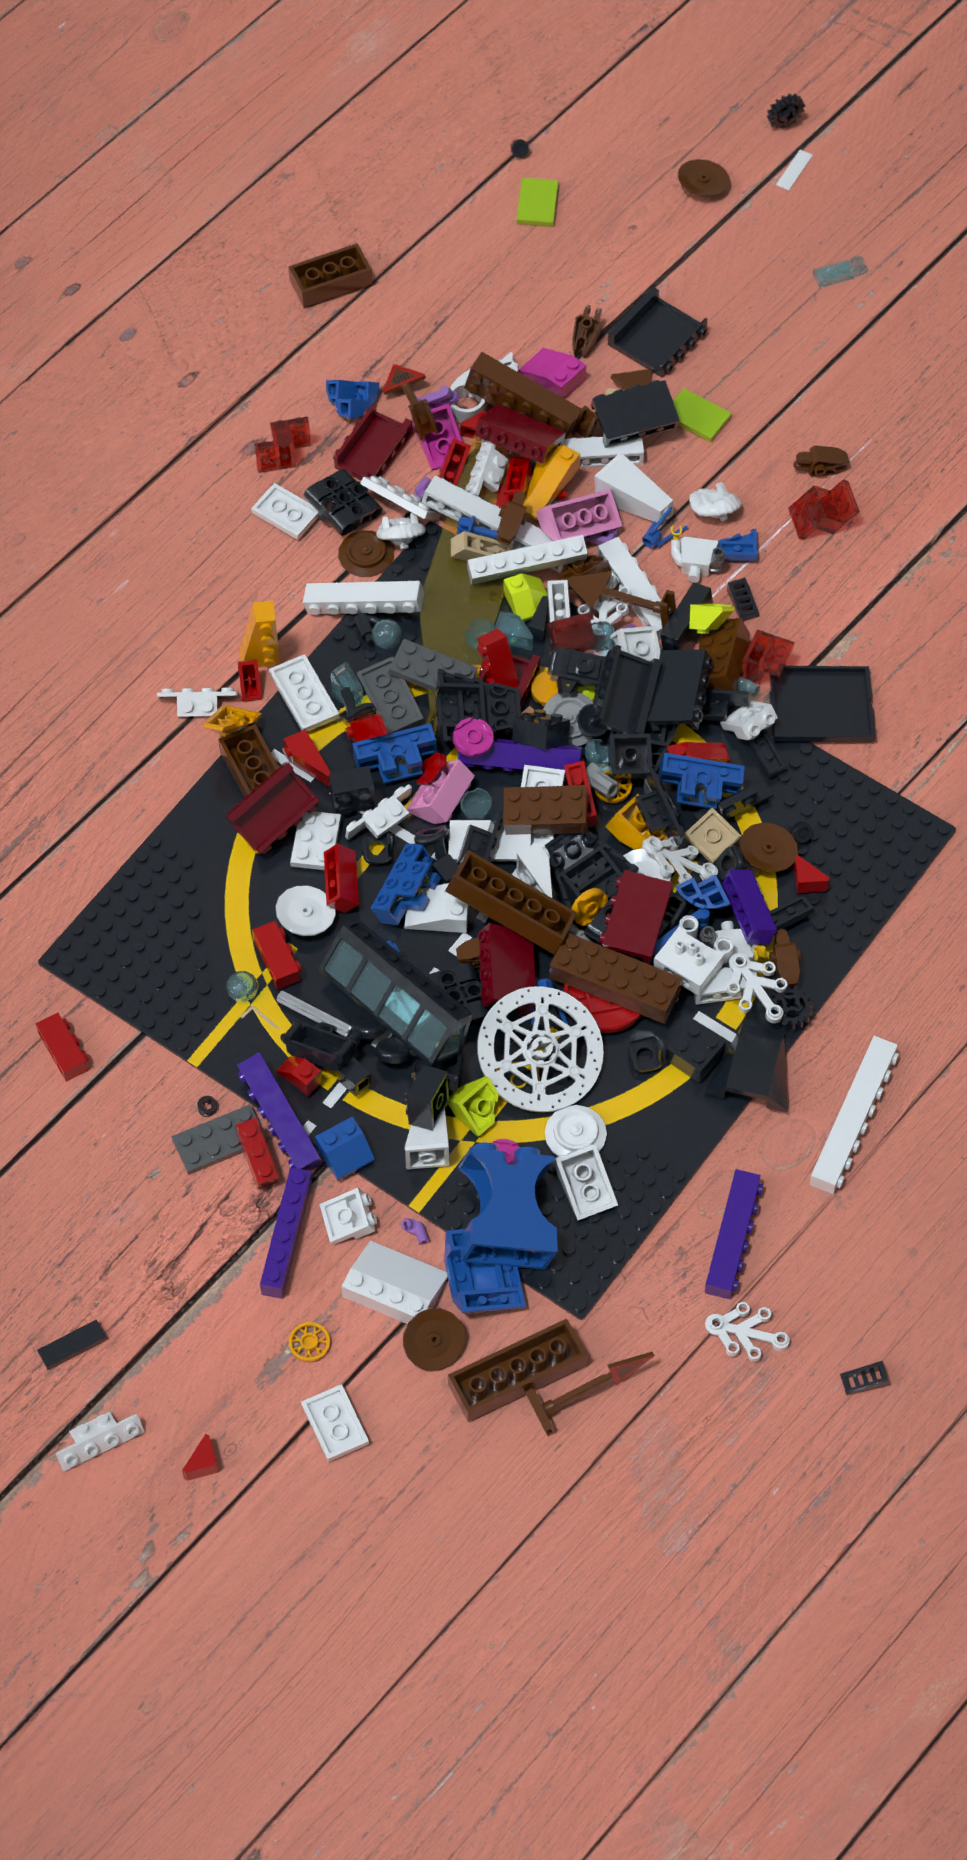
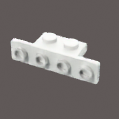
(487, 469)
(197, 703)
(384, 817)
(97, 1437)

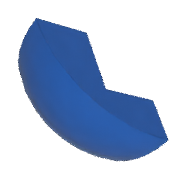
(352, 397)
(705, 894)

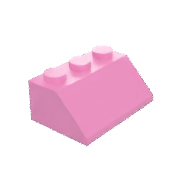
(440, 797)

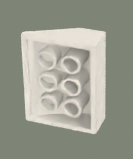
(393, 1283)

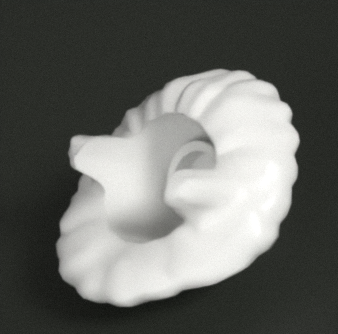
(714, 502)
(400, 530)

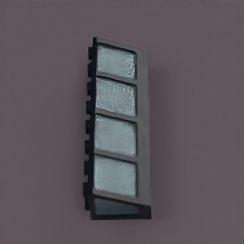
(396, 993)

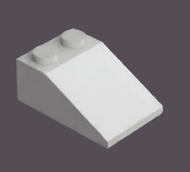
(534, 868)
(440, 914)
(585, 1181)

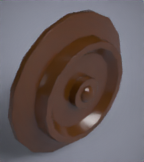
(703, 177)
(365, 554)
(768, 847)
(433, 1339)

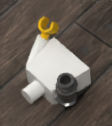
(696, 555)
(740, 945)

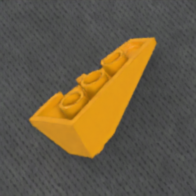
(550, 478)
(230, 720)
(631, 829)

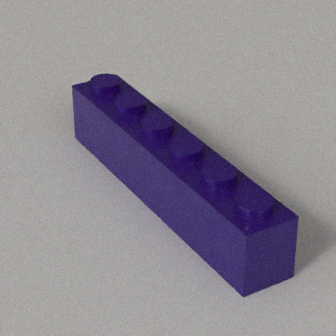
(516, 755)
(279, 1113)
(286, 1233)
(733, 1233)

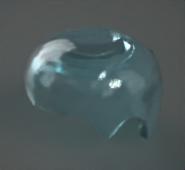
(477, 629)
(602, 633)
(387, 634)
(747, 685)
(596, 753)
(476, 804)
(242, 986)

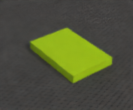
(537, 202)
(700, 415)

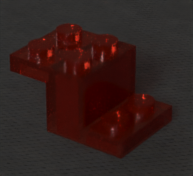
(285, 437)
(823, 509)
(572, 632)
(765, 654)

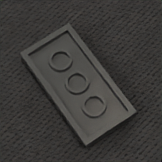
(421, 665)
(390, 697)
(212, 1140)

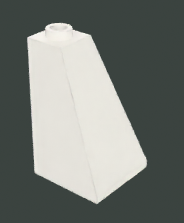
(633, 489)
(427, 1147)

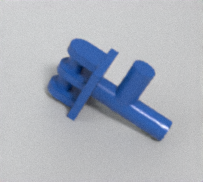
(467, 525)

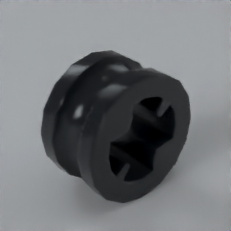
(207, 1112)

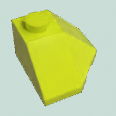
(524, 594)
(708, 616)
(475, 1104)

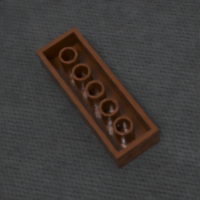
(509, 388)
(511, 902)
(615, 977)
(517, 1369)

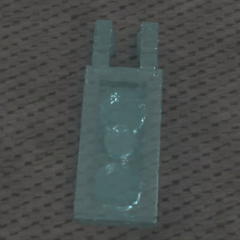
(839, 271)

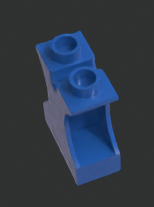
(509, 1221)

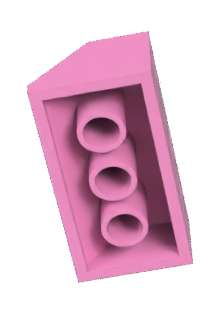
(580, 516)

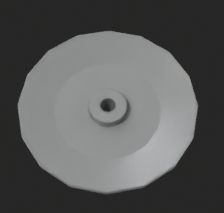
(569, 708)

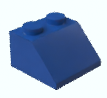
(344, 1148)

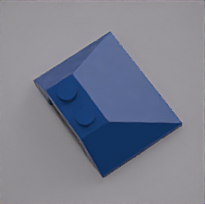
(478, 1285)

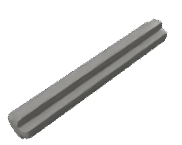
(313, 1013)

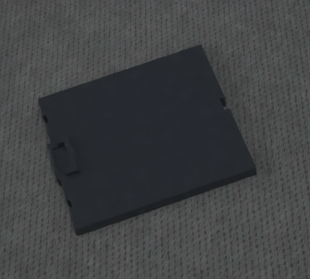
(822, 704)

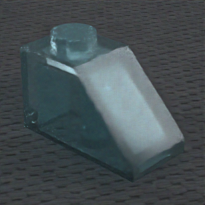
(515, 630)
(343, 677)

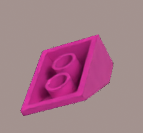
(555, 371)
(436, 445)

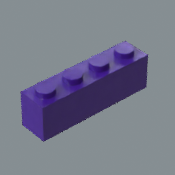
(749, 907)

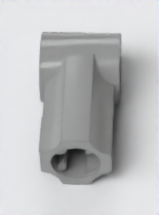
(601, 782)

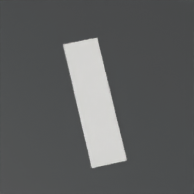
(794, 169)

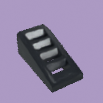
(737, 588)
(538, 621)
(684, 905)
(875, 1384)

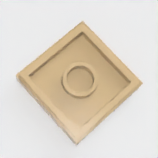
(712, 835)

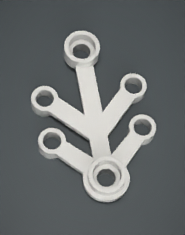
(607, 605)
(656, 847)
(755, 984)
(744, 1332)

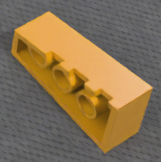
(261, 636)

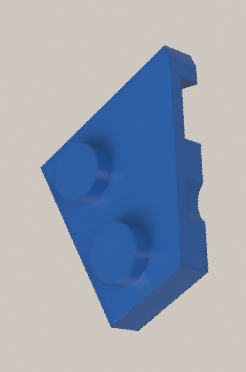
(740, 547)

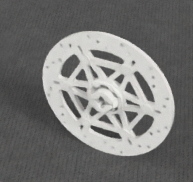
(537, 1058)

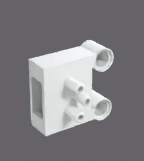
(691, 958)

